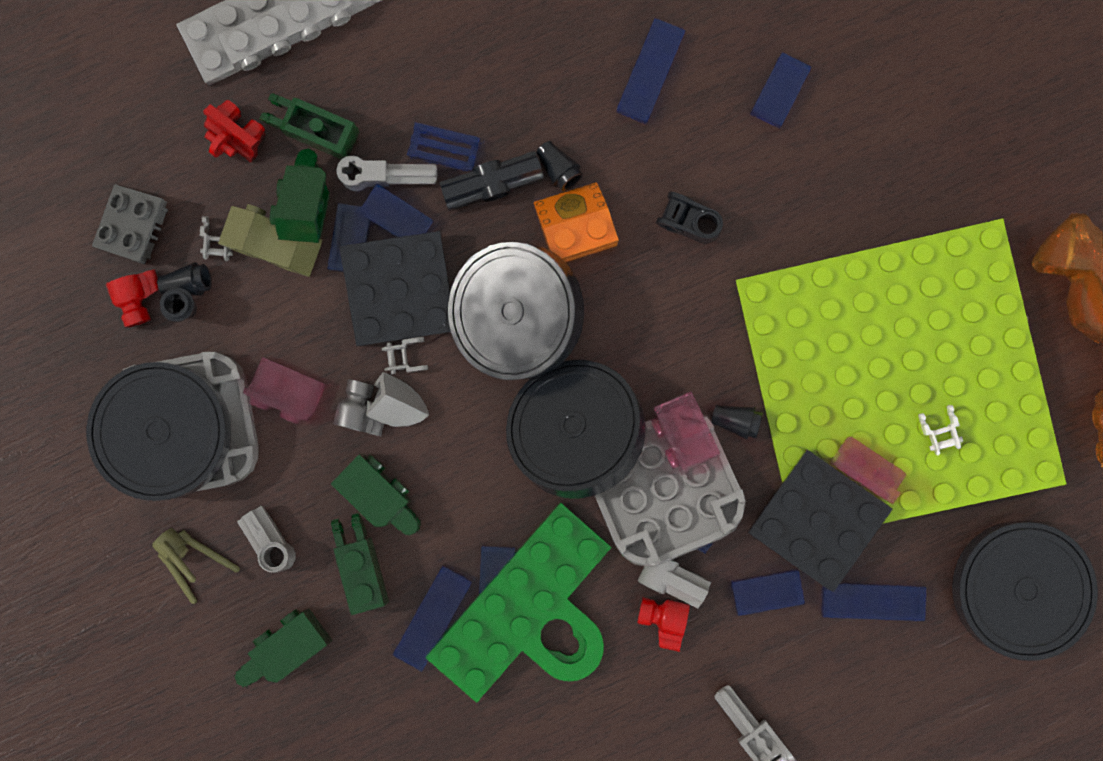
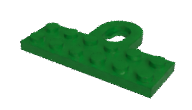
(518, 605)

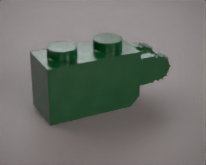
(313, 126)
(301, 200)
(376, 495)
(359, 568)
(284, 650)

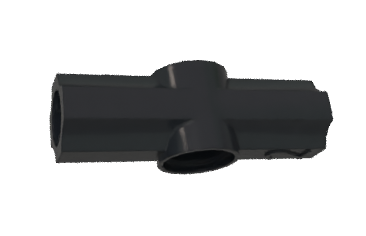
(491, 180)

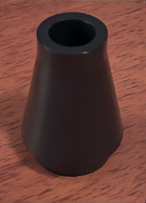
(560, 167)
(192, 278)
(171, 304)
(738, 420)

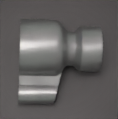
(352, 410)

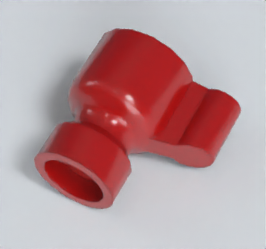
(130, 292)
(669, 617)

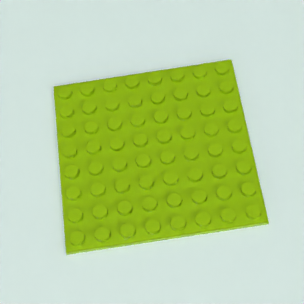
(900, 334)

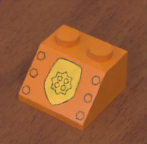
(576, 222)

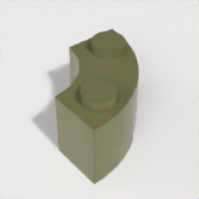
(254, 236)

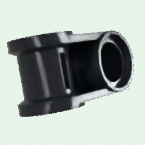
(688, 217)

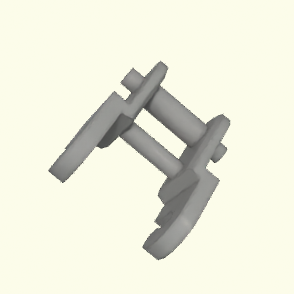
(206, 250)
(391, 357)

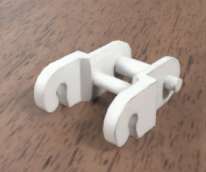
(955, 440)

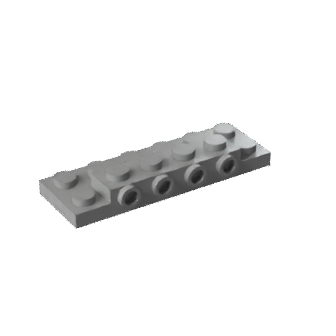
(244, 32)

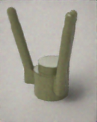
(173, 548)

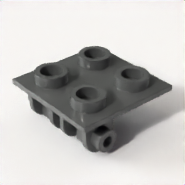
(130, 223)

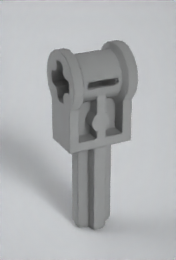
(383, 174)
(757, 737)

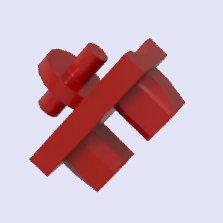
(228, 136)

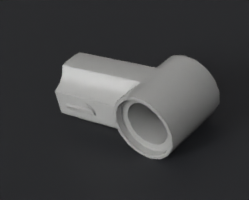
(264, 537)
(676, 581)

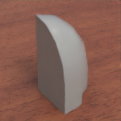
(396, 403)

